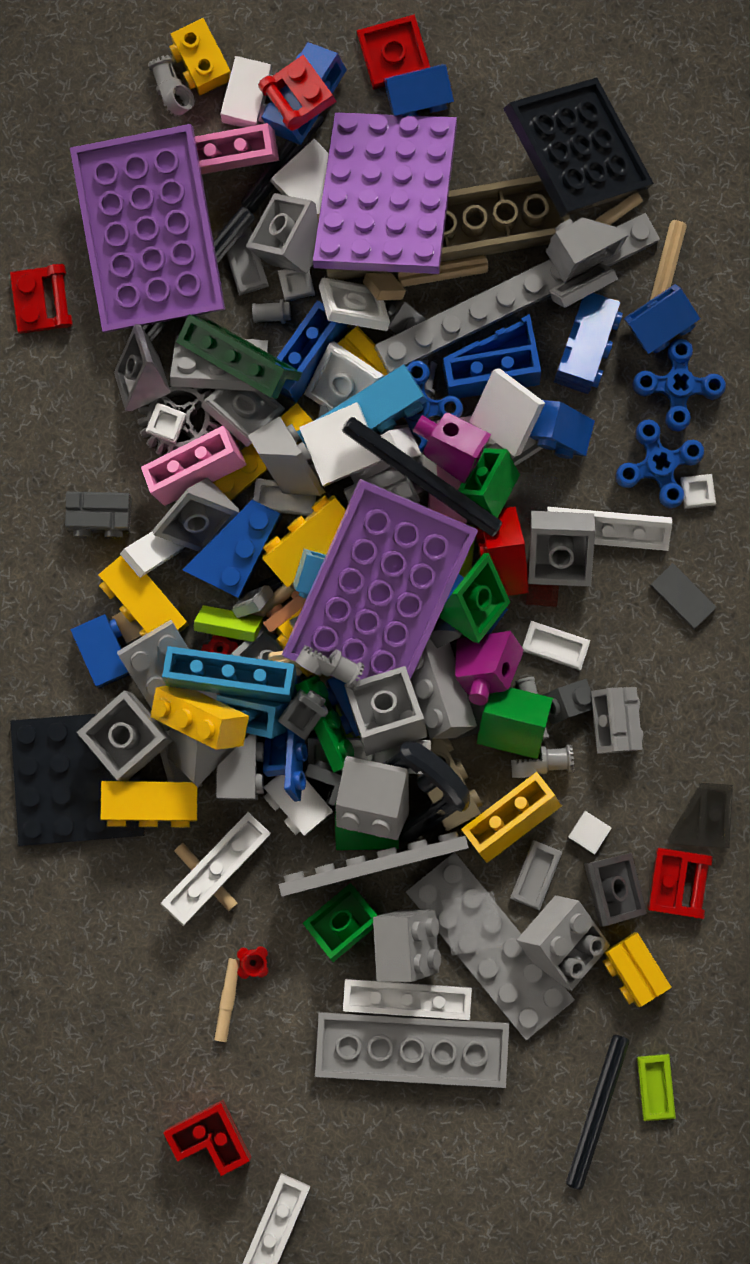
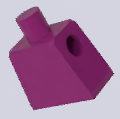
(453, 444)
(487, 665)

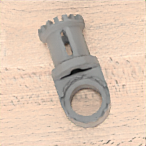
(169, 84)
(334, 665)
(549, 760)

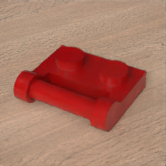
(306, 88)
(31, 302)
(669, 882)

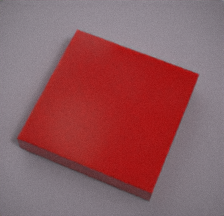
(392, 49)

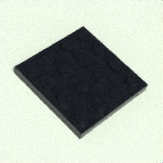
(578, 146)
(60, 783)

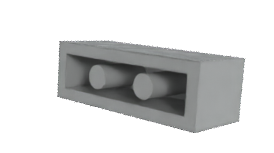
(440, 695)

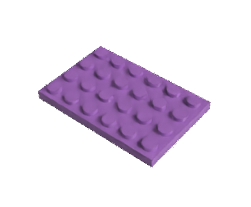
(386, 193)
(147, 228)
(382, 582)

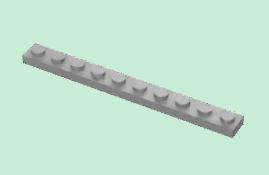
(496, 304)

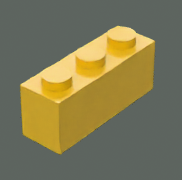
(310, 533)
(139, 597)
(200, 717)
(148, 803)
(511, 817)

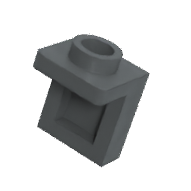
(402, 316)
(570, 701)
(303, 713)
(323, 772)

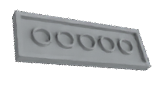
(359, 866)
(505, 972)
(412, 1049)

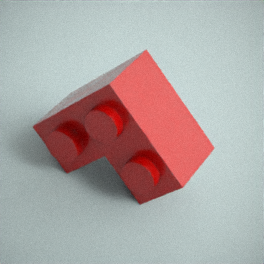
(507, 552)
(210, 1129)

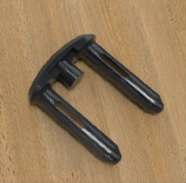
(435, 774)

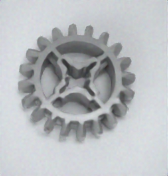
(188, 408)

